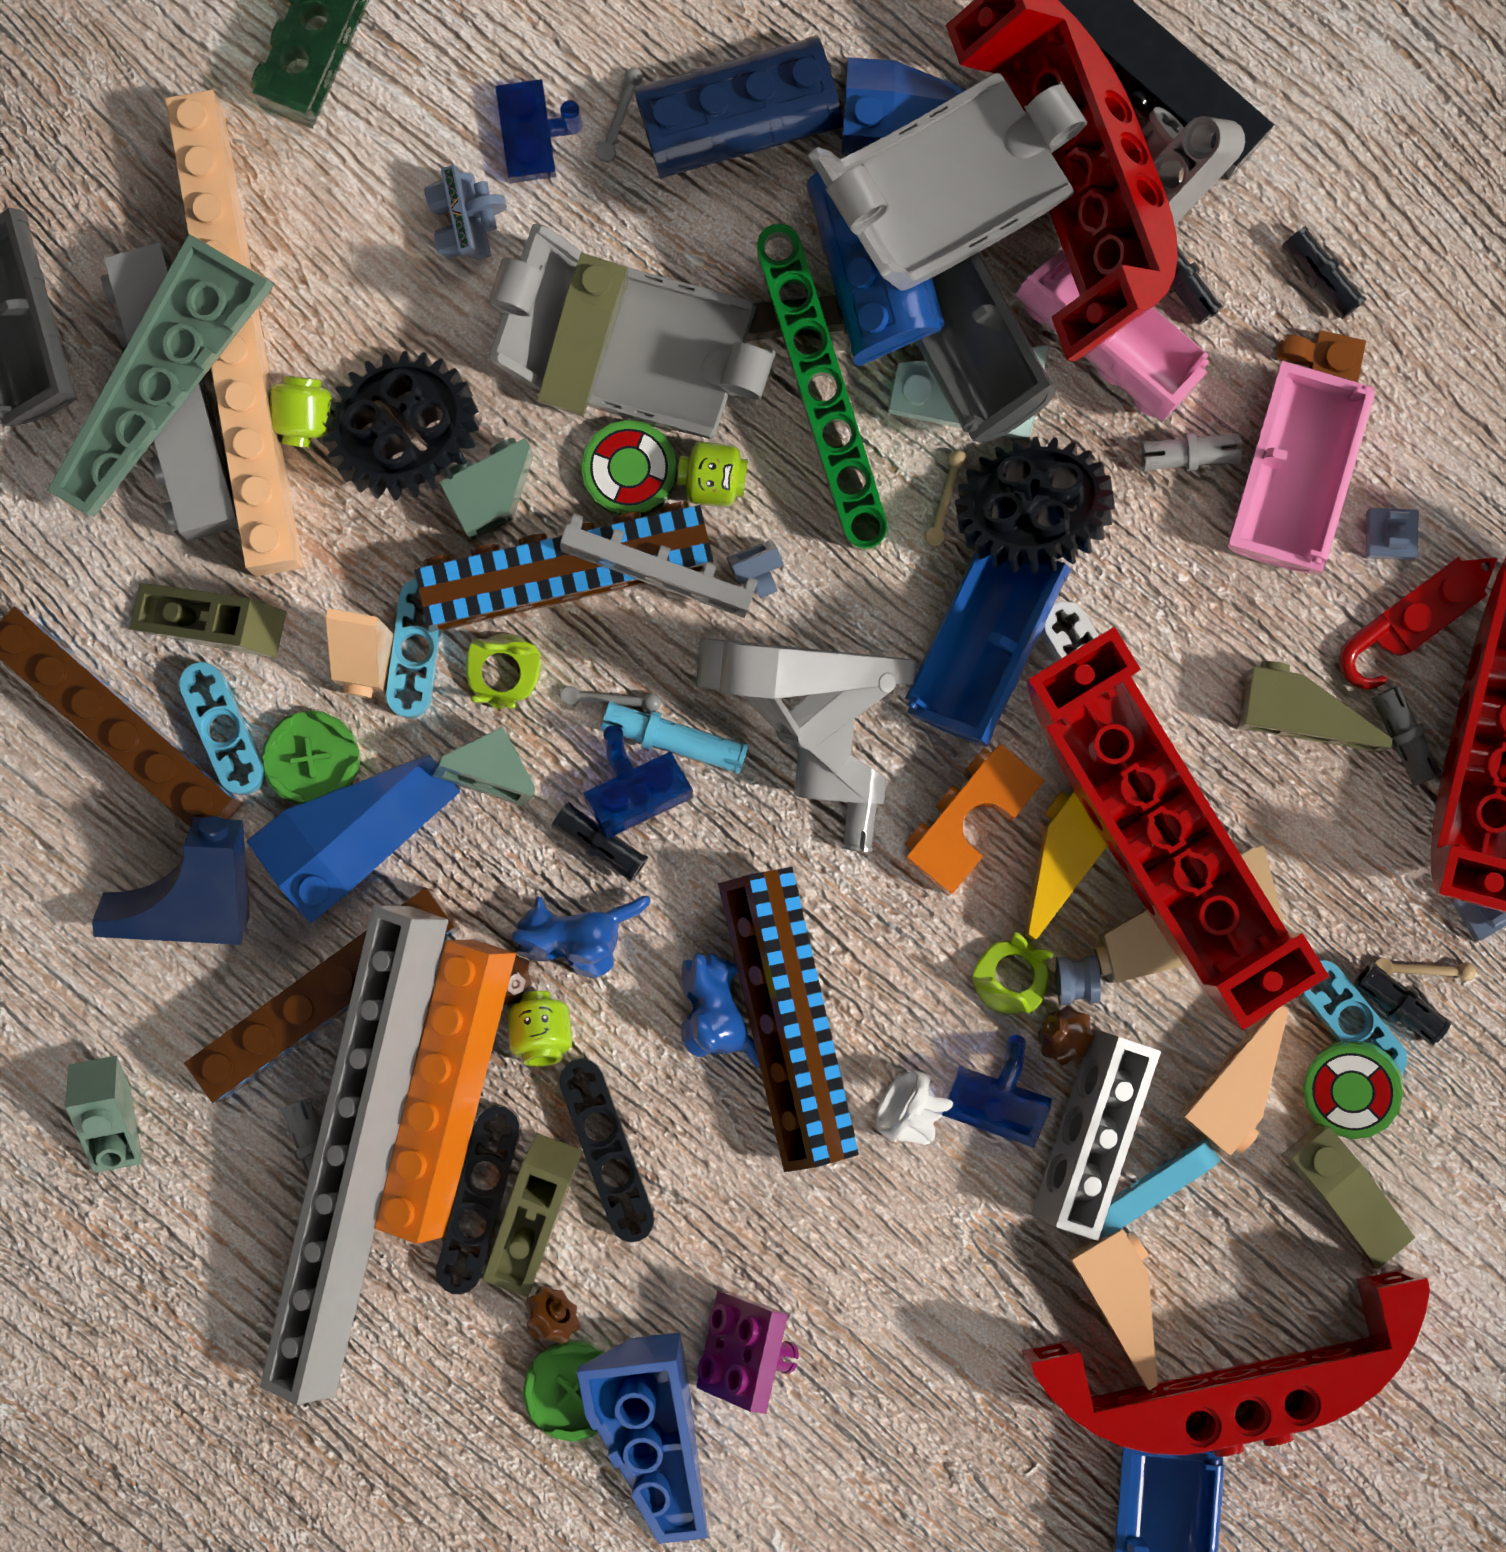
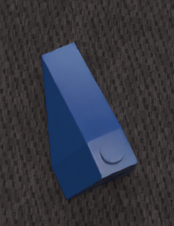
(886, 97)
(338, 839)
(645, 1418)

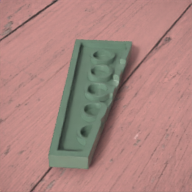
(174, 346)

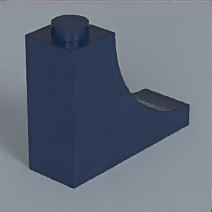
(196, 901)

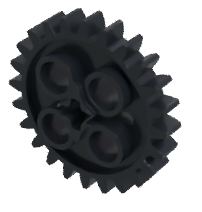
(432, 396)
(1035, 505)

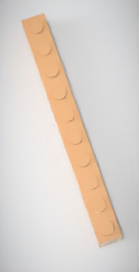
(242, 369)

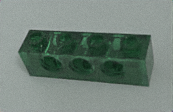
(304, 94)

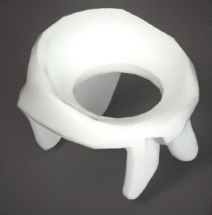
(910, 1109)

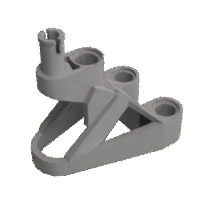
(822, 723)

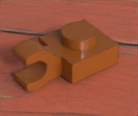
(1328, 353)

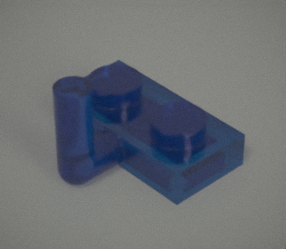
(529, 130)
(637, 791)
(999, 1103)

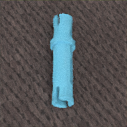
(674, 737)

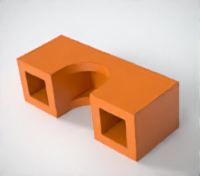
(997, 783)

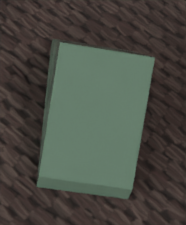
(488, 767)

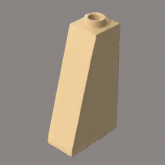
(1140, 949)

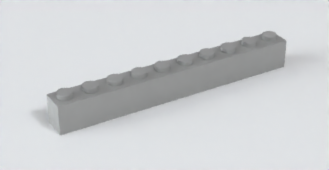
(353, 1153)

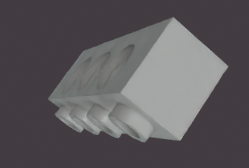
(1095, 1134)

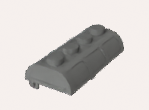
(31, 354)
(983, 355)

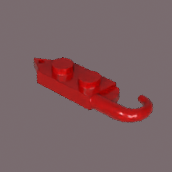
(1418, 615)

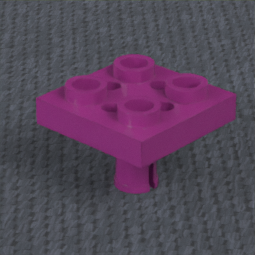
(744, 1352)

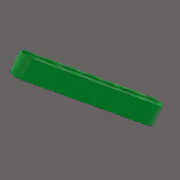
(821, 363)

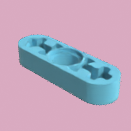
(399, 682)
(219, 691)
(1338, 984)
(1159, 1185)

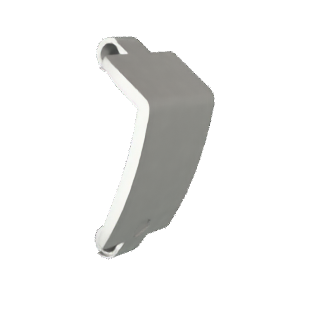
(953, 178)
(669, 353)

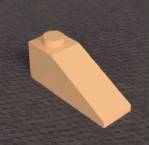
(358, 652)
(1238, 1090)
(1121, 1291)

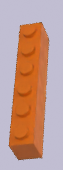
(445, 1090)

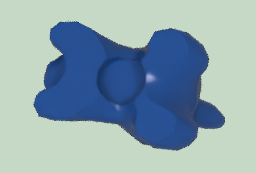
(582, 939)
(715, 1020)

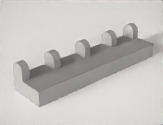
(656, 570)

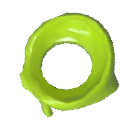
(513, 645)
(1000, 998)

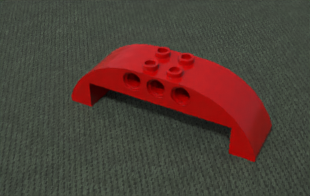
(1119, 218)
(1471, 796)
(1168, 834)
(1327, 1380)

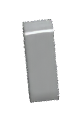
(1190, 148)

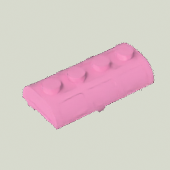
(1144, 358)
(1301, 469)

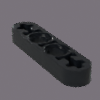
(614, 1147)
(483, 1200)

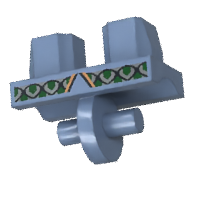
(470, 210)

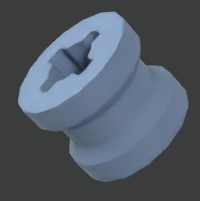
(1077, 980)

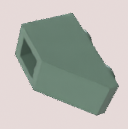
(489, 490)
(103, 1113)

